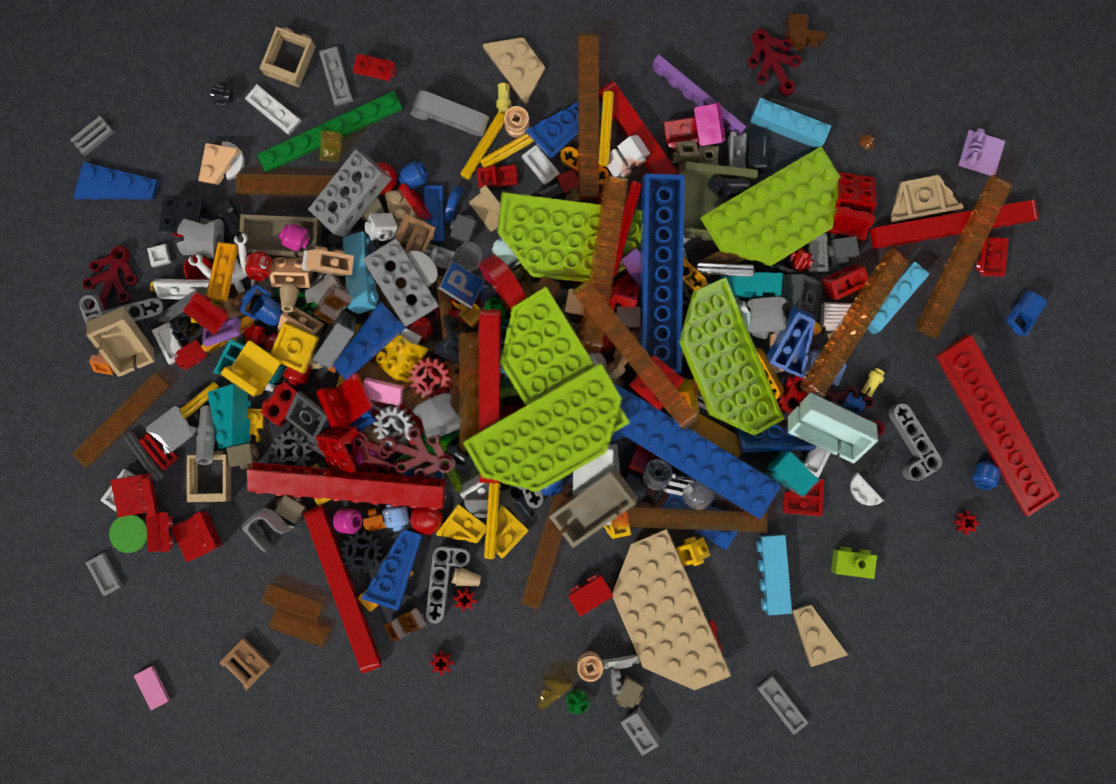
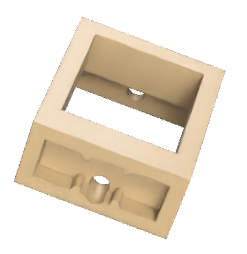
(272, 71)
(192, 480)

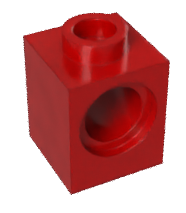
(189, 355)

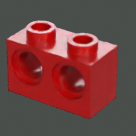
(845, 281)
(791, 392)
(279, 400)

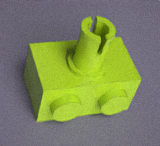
(854, 563)

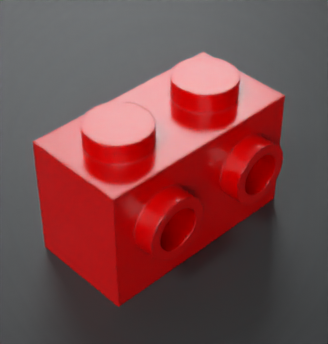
(590, 594)

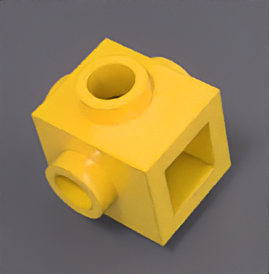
(693, 551)

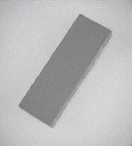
(336, 76)
(782, 705)

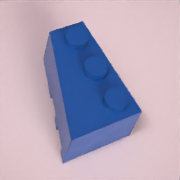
(793, 343)

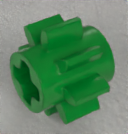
(496, 304)
(577, 702)

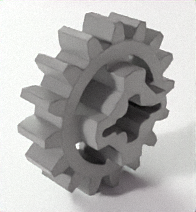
(395, 425)

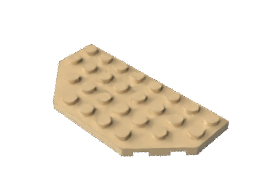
(666, 615)

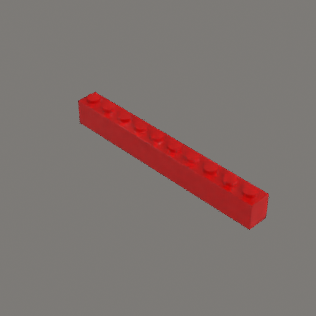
(345, 485)

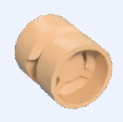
(516, 121)
(589, 666)

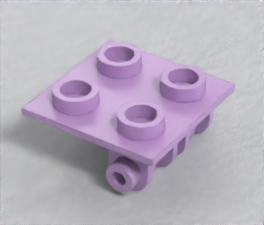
(981, 152)

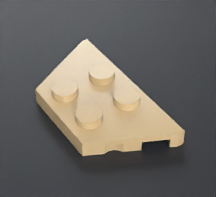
(517, 65)
(923, 199)

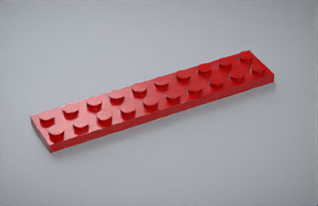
(997, 425)

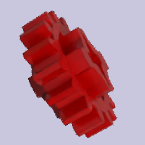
(423, 382)

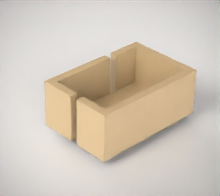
(120, 341)

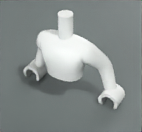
(239, 269)

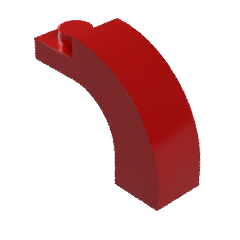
(503, 281)

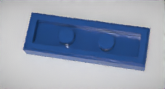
(435, 204)

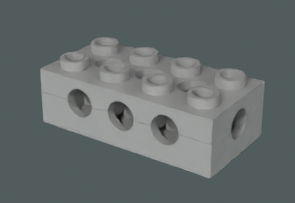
(349, 193)
(387, 281)

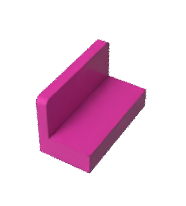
(710, 124)

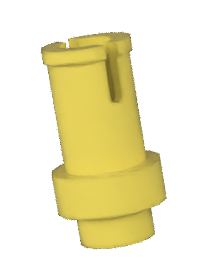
(503, 102)
(875, 378)

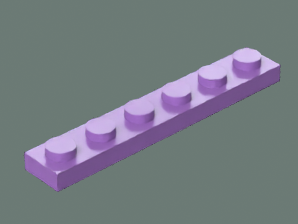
(692, 91)

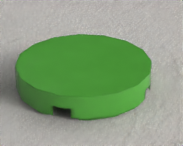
(128, 533)

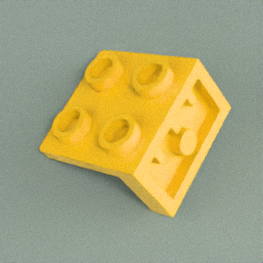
(399, 356)
(252, 369)

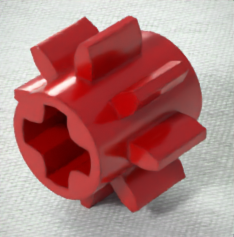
(801, 260)
(254, 334)
(971, 522)
(469, 596)
(437, 666)

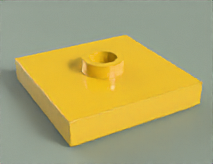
(294, 347)

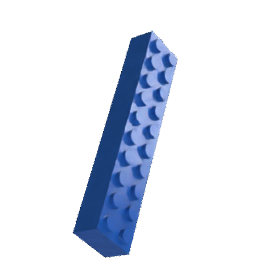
(662, 267)
(696, 456)

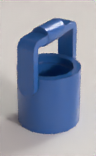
(265, 308)
(1028, 310)

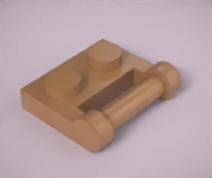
(419, 237)
(249, 659)

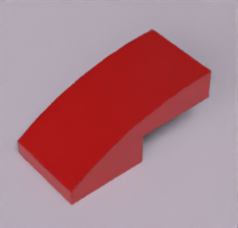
(497, 176)

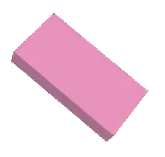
(384, 391)
(152, 687)

